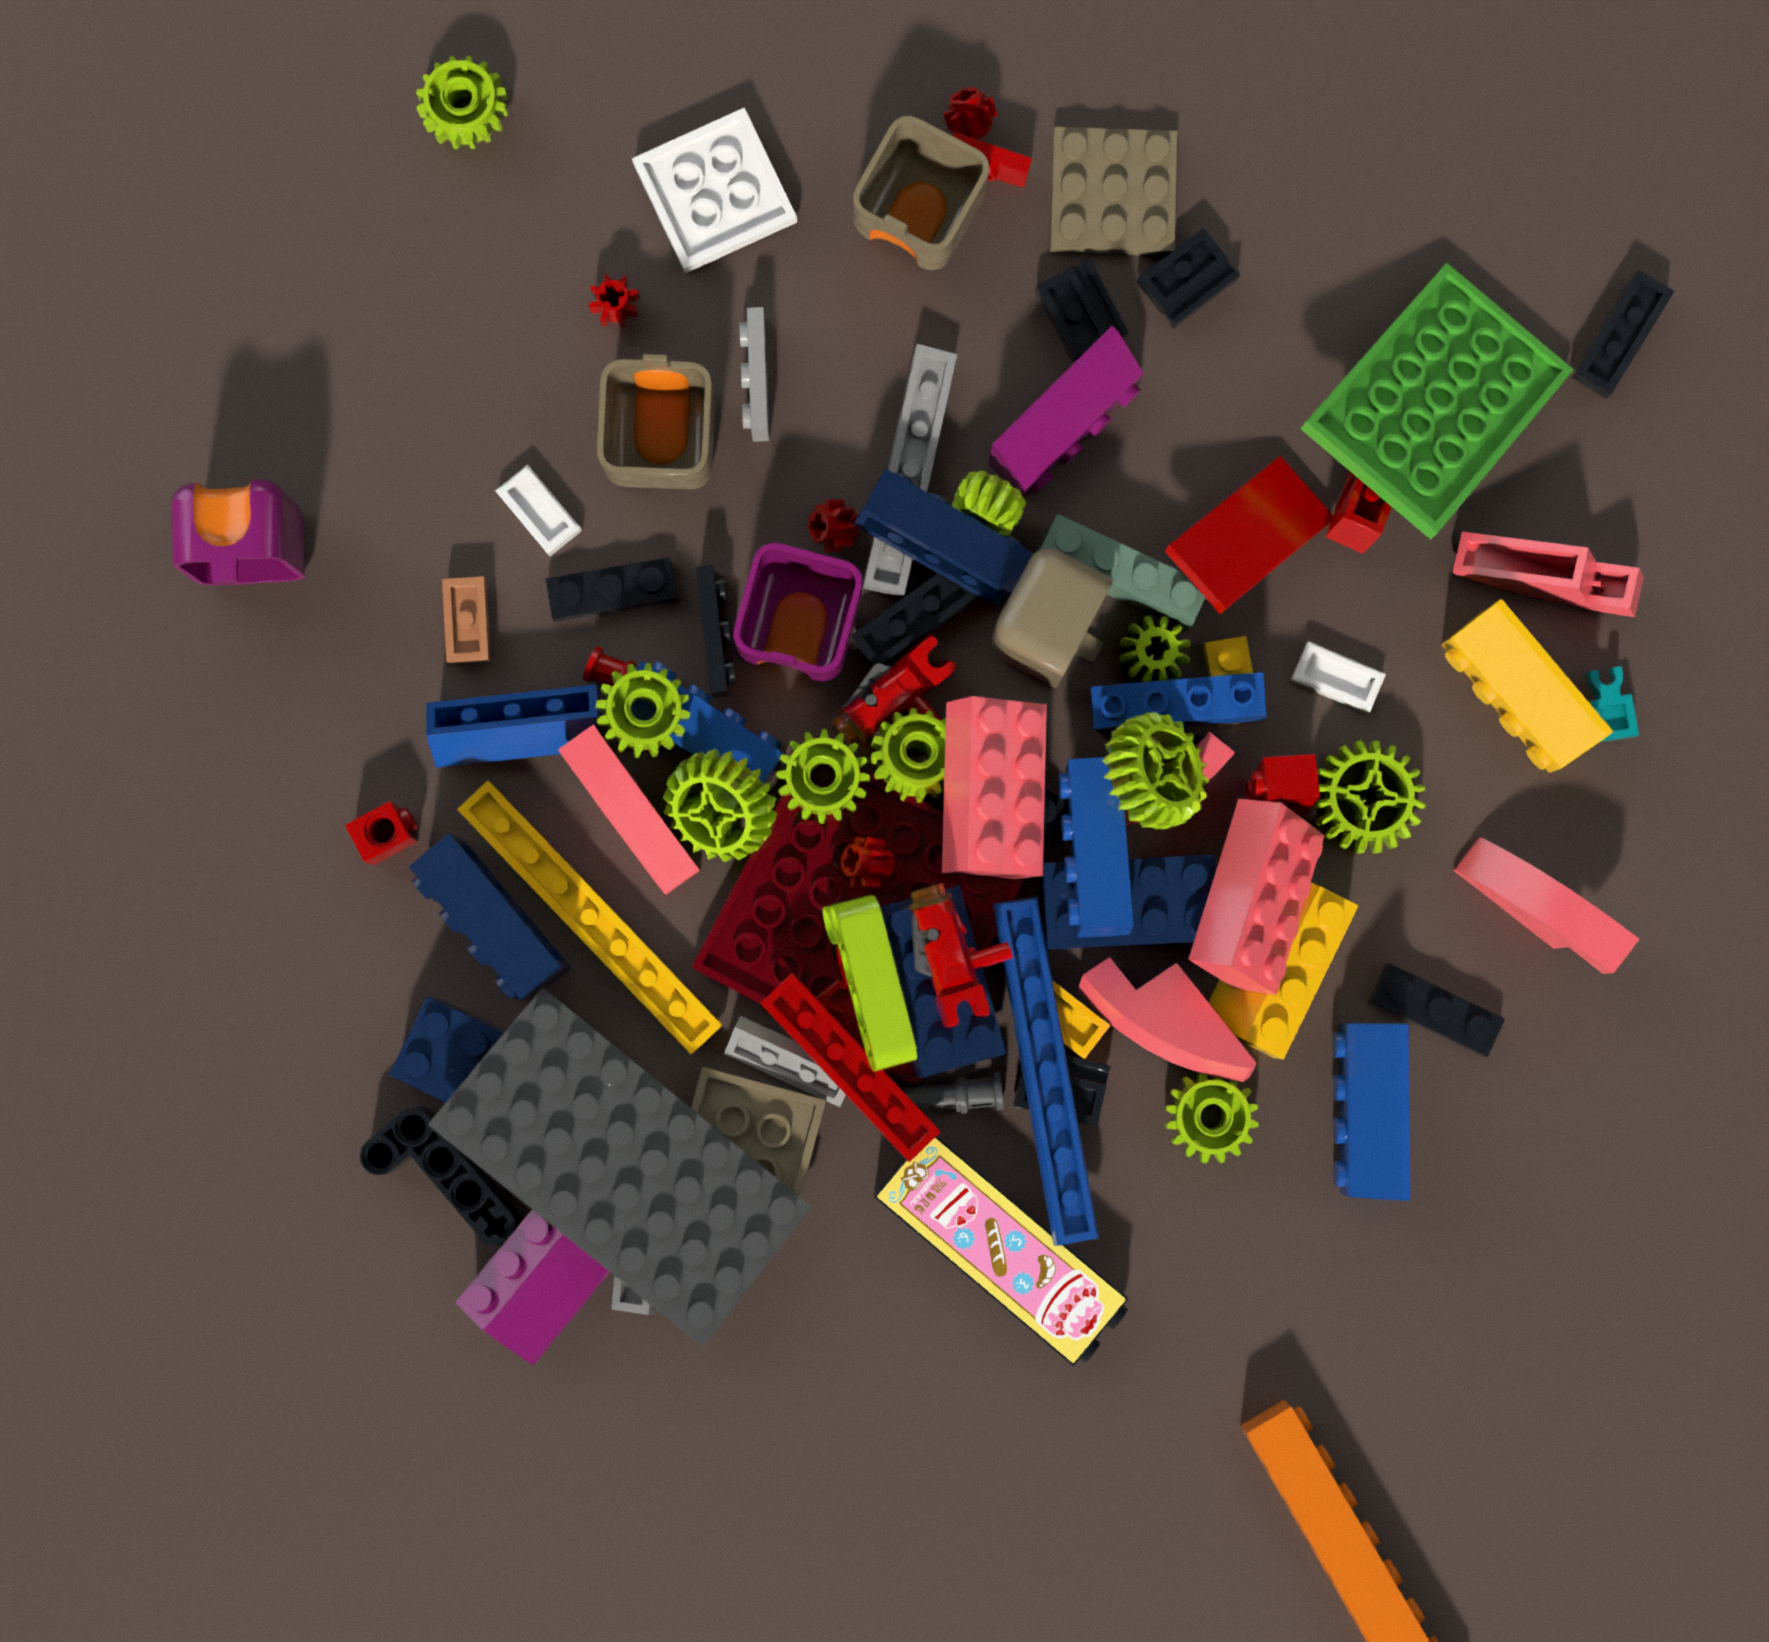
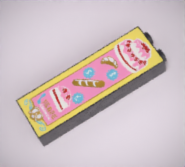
(1003, 1250)

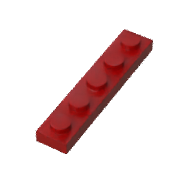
(849, 1068)

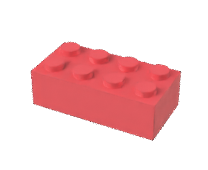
(994, 788)
(1257, 896)

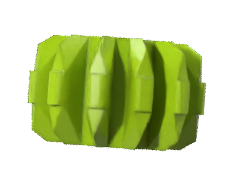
(990, 500)
(1142, 640)

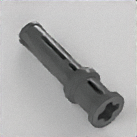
(960, 1094)

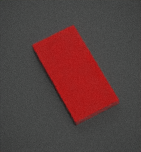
(1249, 534)

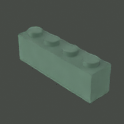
(1137, 577)

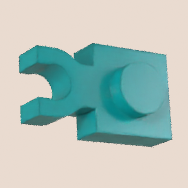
(1613, 708)

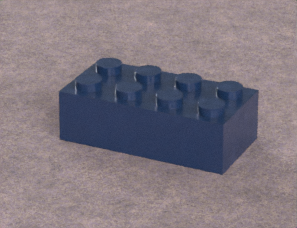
(1165, 898)
(489, 917)
(939, 1047)
(443, 1048)

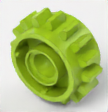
(460, 80)
(648, 687)
(817, 753)
(897, 768)
(1187, 1117)

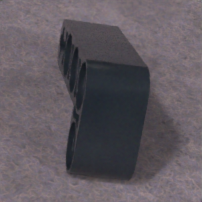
(448, 1182)

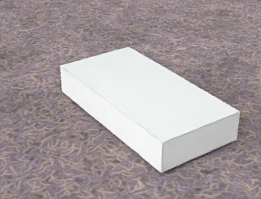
(538, 510)
(1337, 677)

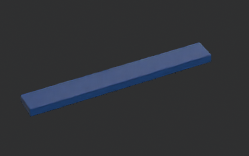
(1045, 1073)

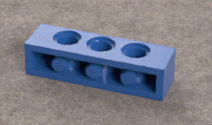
(1188, 700)

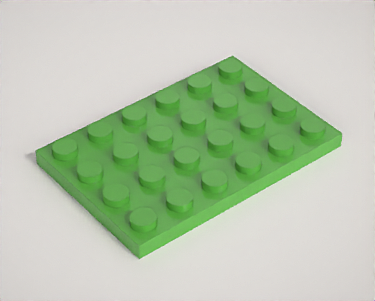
(1437, 400)

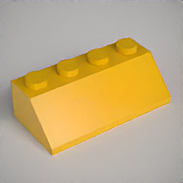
(1525, 688)
(1272, 1020)

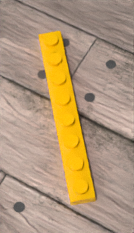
(590, 917)

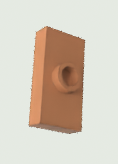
(466, 620)

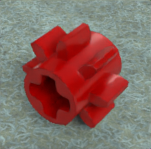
(970, 113)
(602, 304)
(833, 525)
(867, 862)

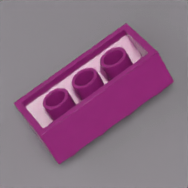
(1066, 414)
(531, 1288)

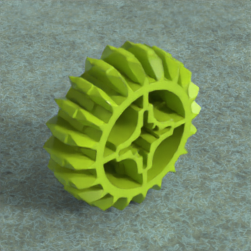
(1155, 771)
(1372, 779)
(728, 793)

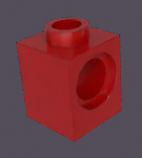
(364, 832)

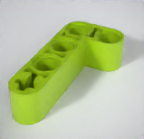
(872, 980)

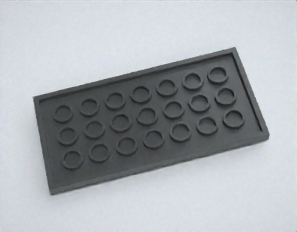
(620, 1166)

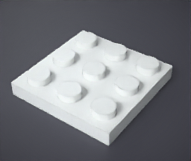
(714, 190)

